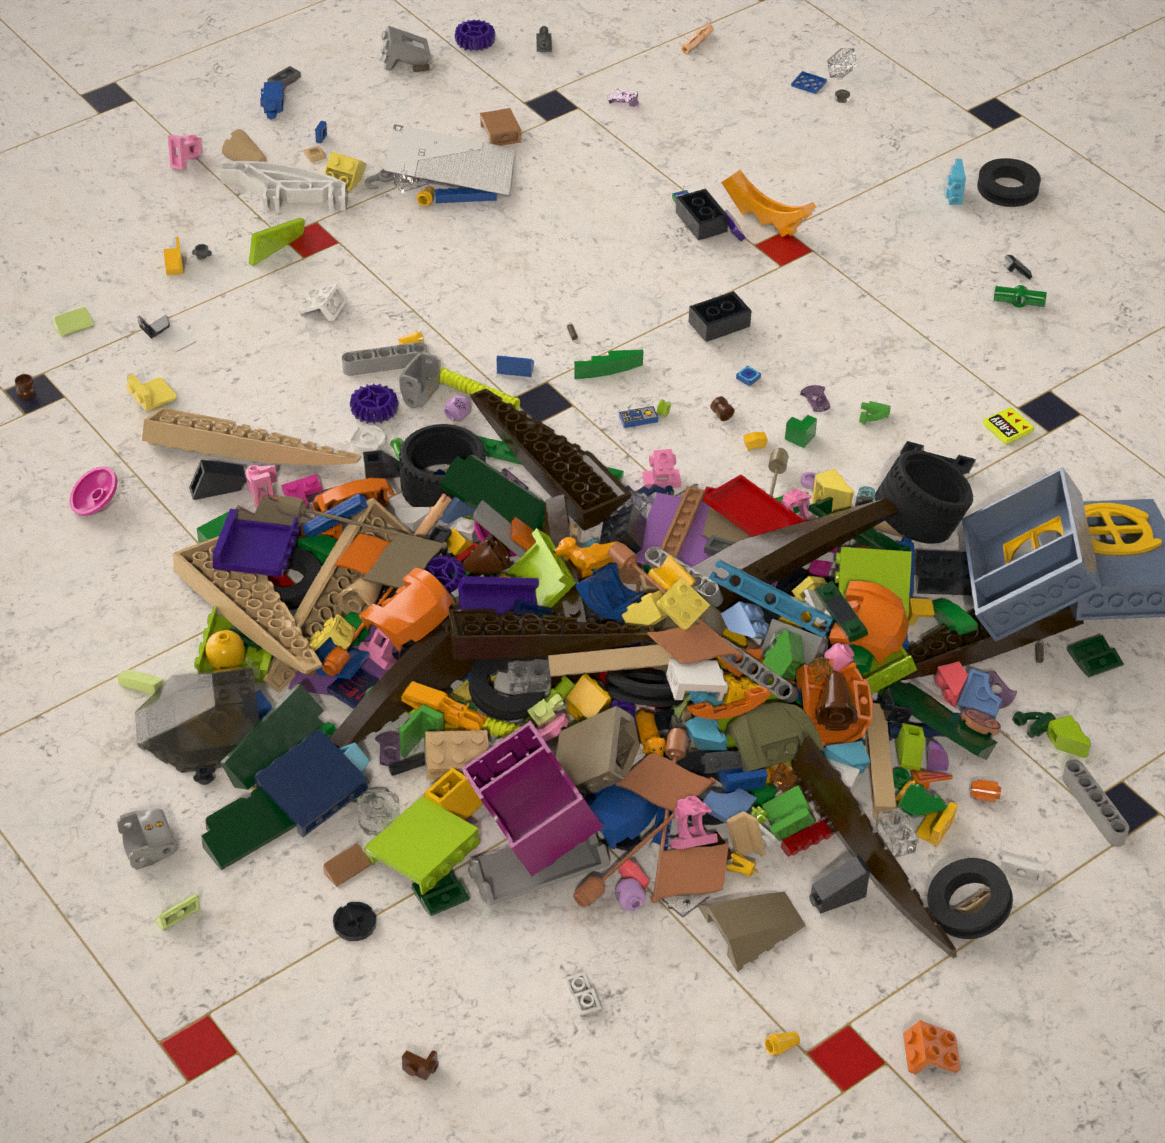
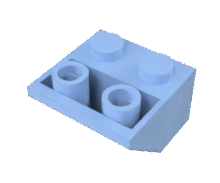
(746, 620)

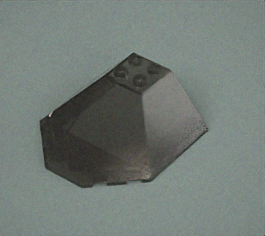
(198, 717)

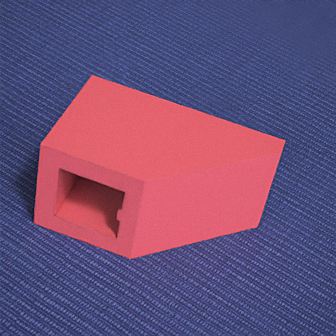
(951, 681)

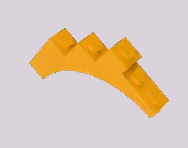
(766, 210)

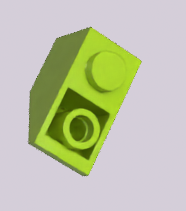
(1068, 736)
(910, 746)

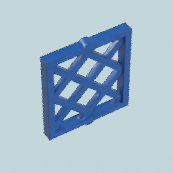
(807, 76)

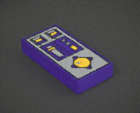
(735, 228)

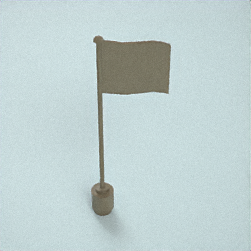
(723, 528)
(396, 560)

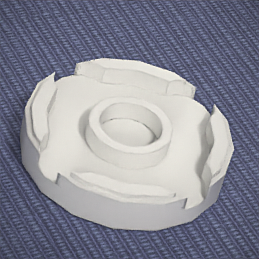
(368, 438)

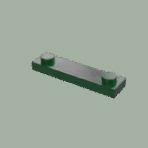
(841, 612)

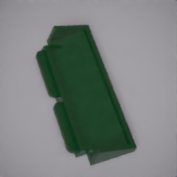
(478, 481)
(869, 538)
(941, 719)
(273, 736)
(243, 828)

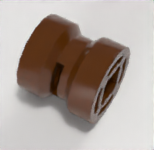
(24, 386)
(722, 408)

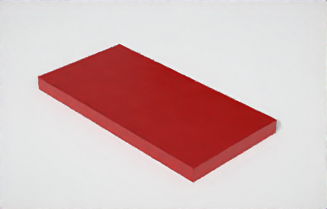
(750, 507)

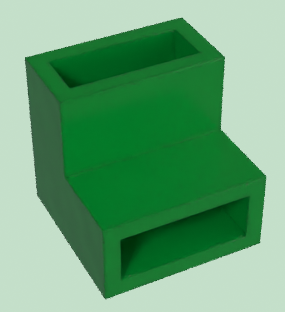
(800, 431)
(862, 658)

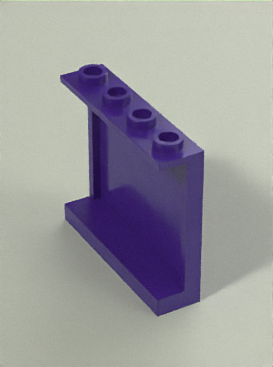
(254, 546)
(496, 592)

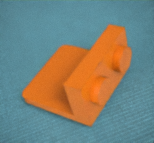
(930, 1045)

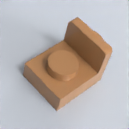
(631, 576)

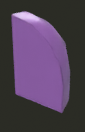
(937, 757)

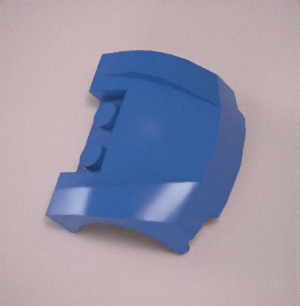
(607, 594)
(620, 813)

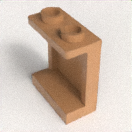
(501, 127)

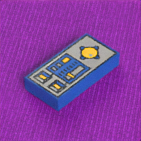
(638, 417)

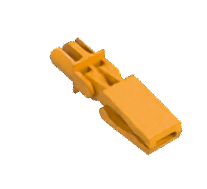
(453, 712)

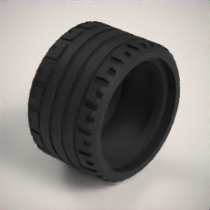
(430, 447)
(928, 494)

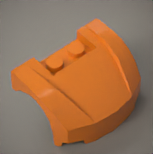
(369, 488)
(412, 610)
(881, 614)
(861, 696)

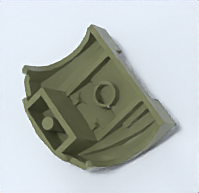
(771, 734)

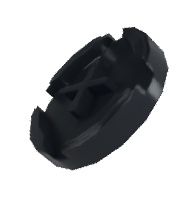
(354, 921)

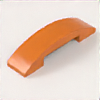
(753, 698)

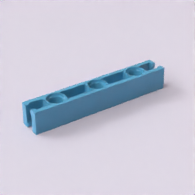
(785, 604)

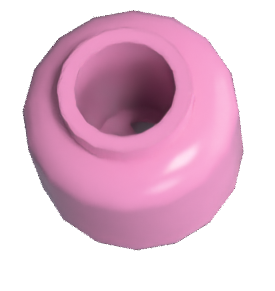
(841, 655)

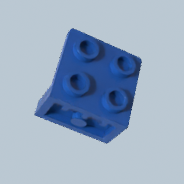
(356, 660)

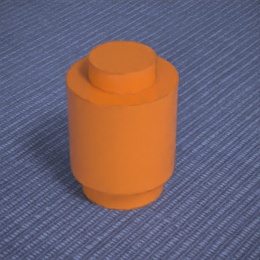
(985, 790)

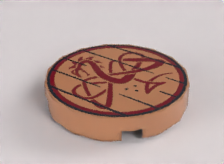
(980, 722)

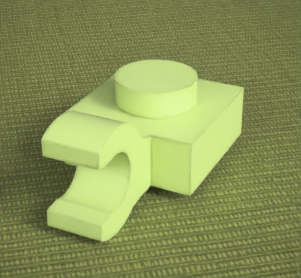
(544, 712)

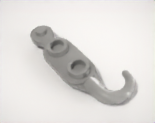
(383, 176)

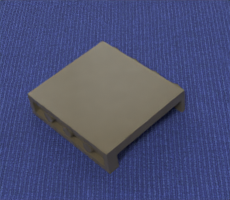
(590, 750)

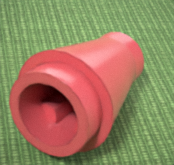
(632, 870)

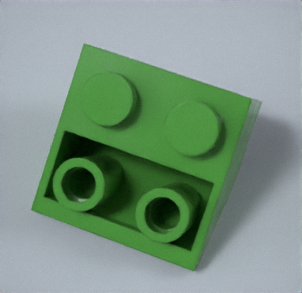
(786, 655)

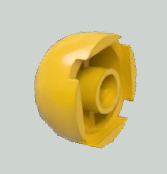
(225, 649)

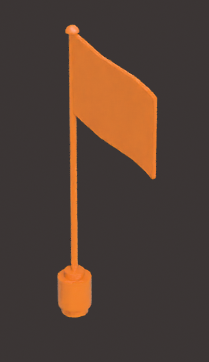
(361, 558)

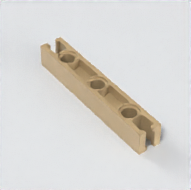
(608, 660)
(880, 766)

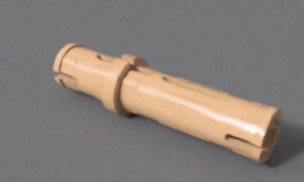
(701, 35)
(433, 516)

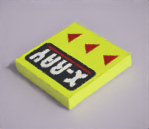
(1008, 425)

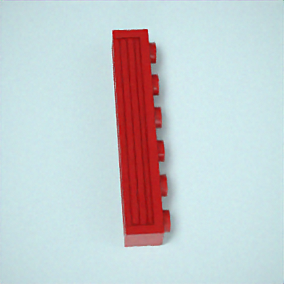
(806, 838)

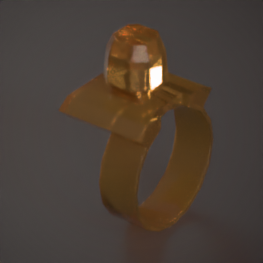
(783, 778)

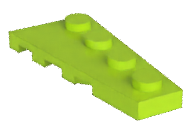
(273, 239)

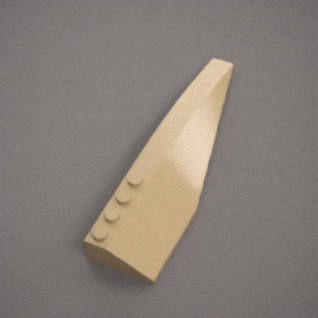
(225, 438)
(321, 598)
(248, 604)

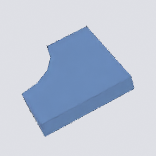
(456, 510)
(979, 695)
(728, 805)

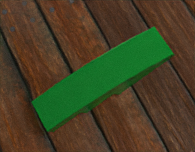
(613, 363)
(953, 616)

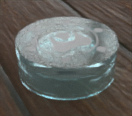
(866, 491)

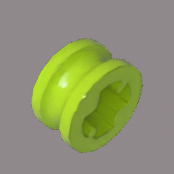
(663, 408)

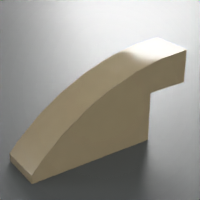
(268, 513)

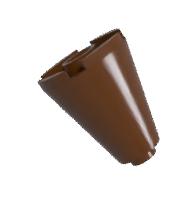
(487, 558)
(836, 704)

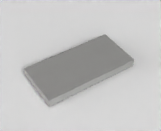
(497, 526)

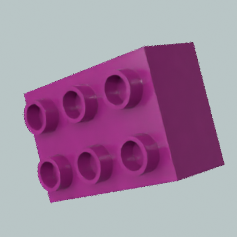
(531, 798)

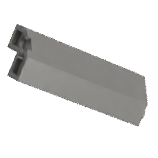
(504, 877)

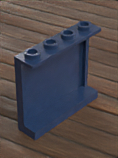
(312, 782)

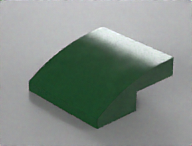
(1095, 656)
(443, 896)

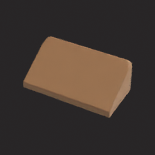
(346, 865)

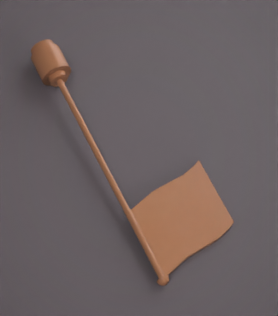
(688, 645)
(662, 785)
(688, 869)

